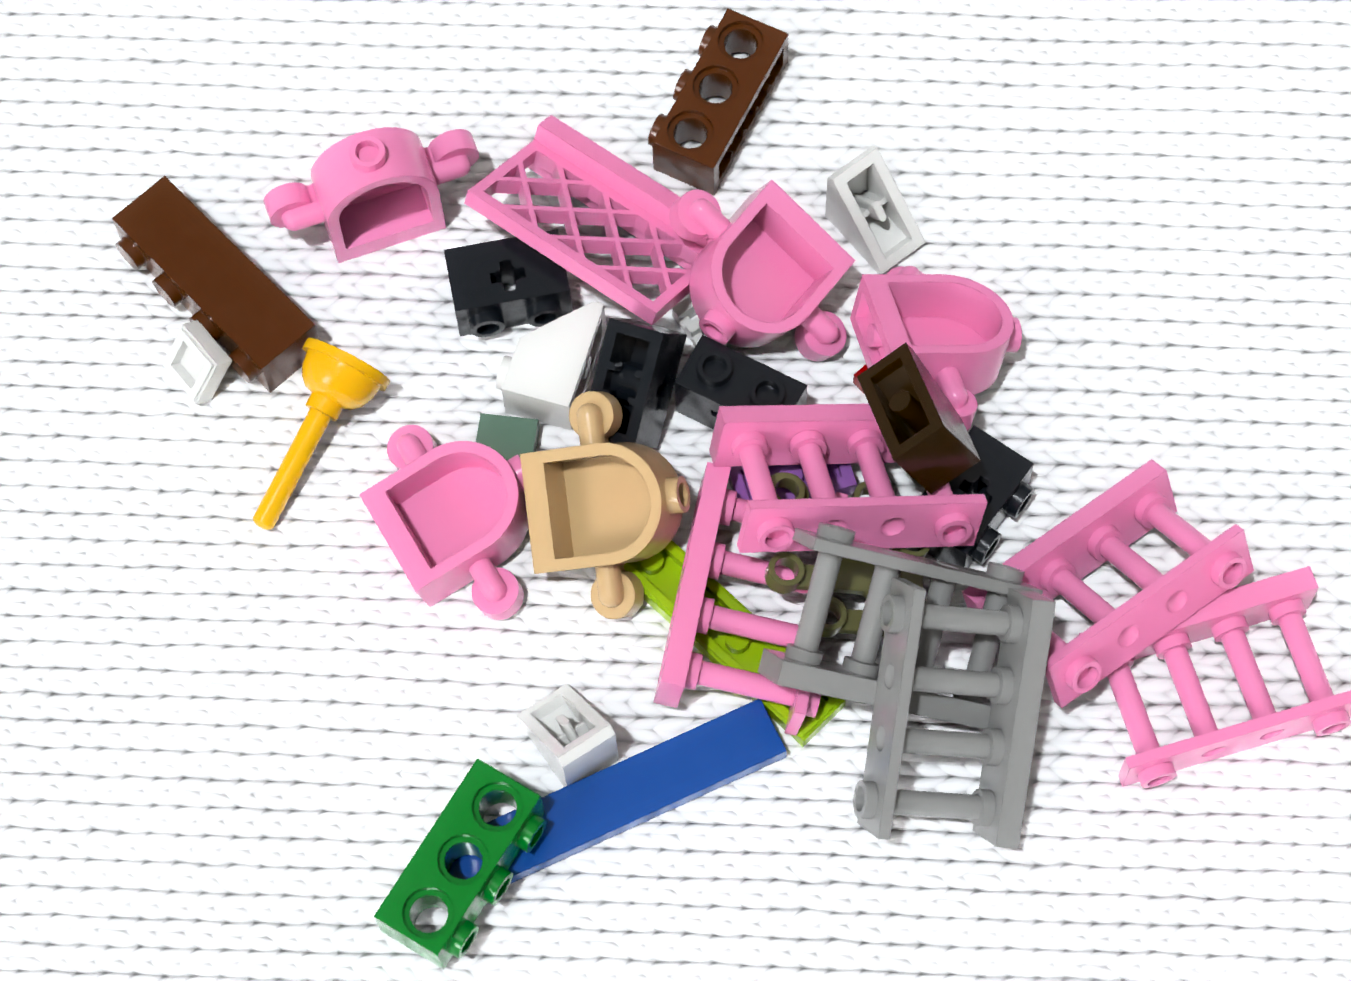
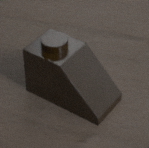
(917, 420)

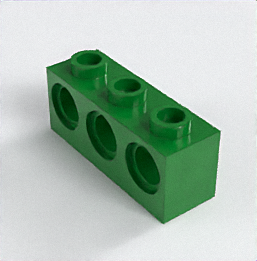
(455, 834)

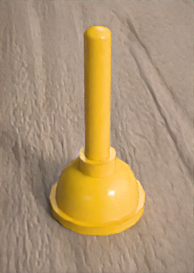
(336, 384)

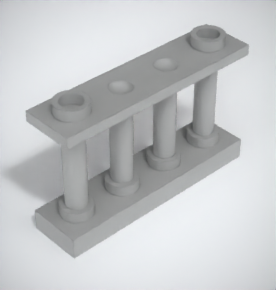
(857, 677)
(1003, 747)

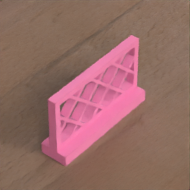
(615, 198)

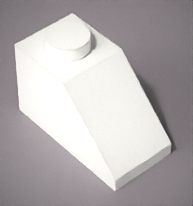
(552, 366)

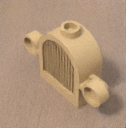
(601, 505)

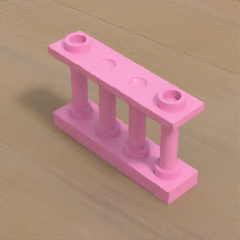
(832, 435)
(1103, 534)
(698, 613)
(1227, 620)

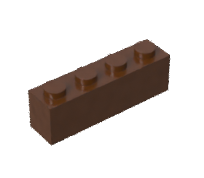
(214, 283)

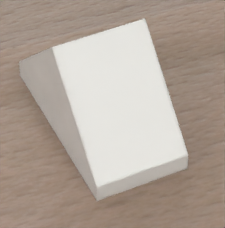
(872, 211)
(570, 735)

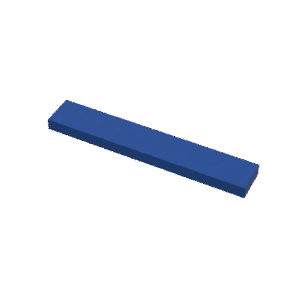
(644, 787)

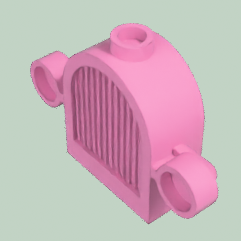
(375, 189)
(762, 271)
(948, 322)
(452, 518)

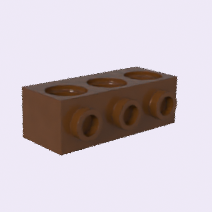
(725, 124)

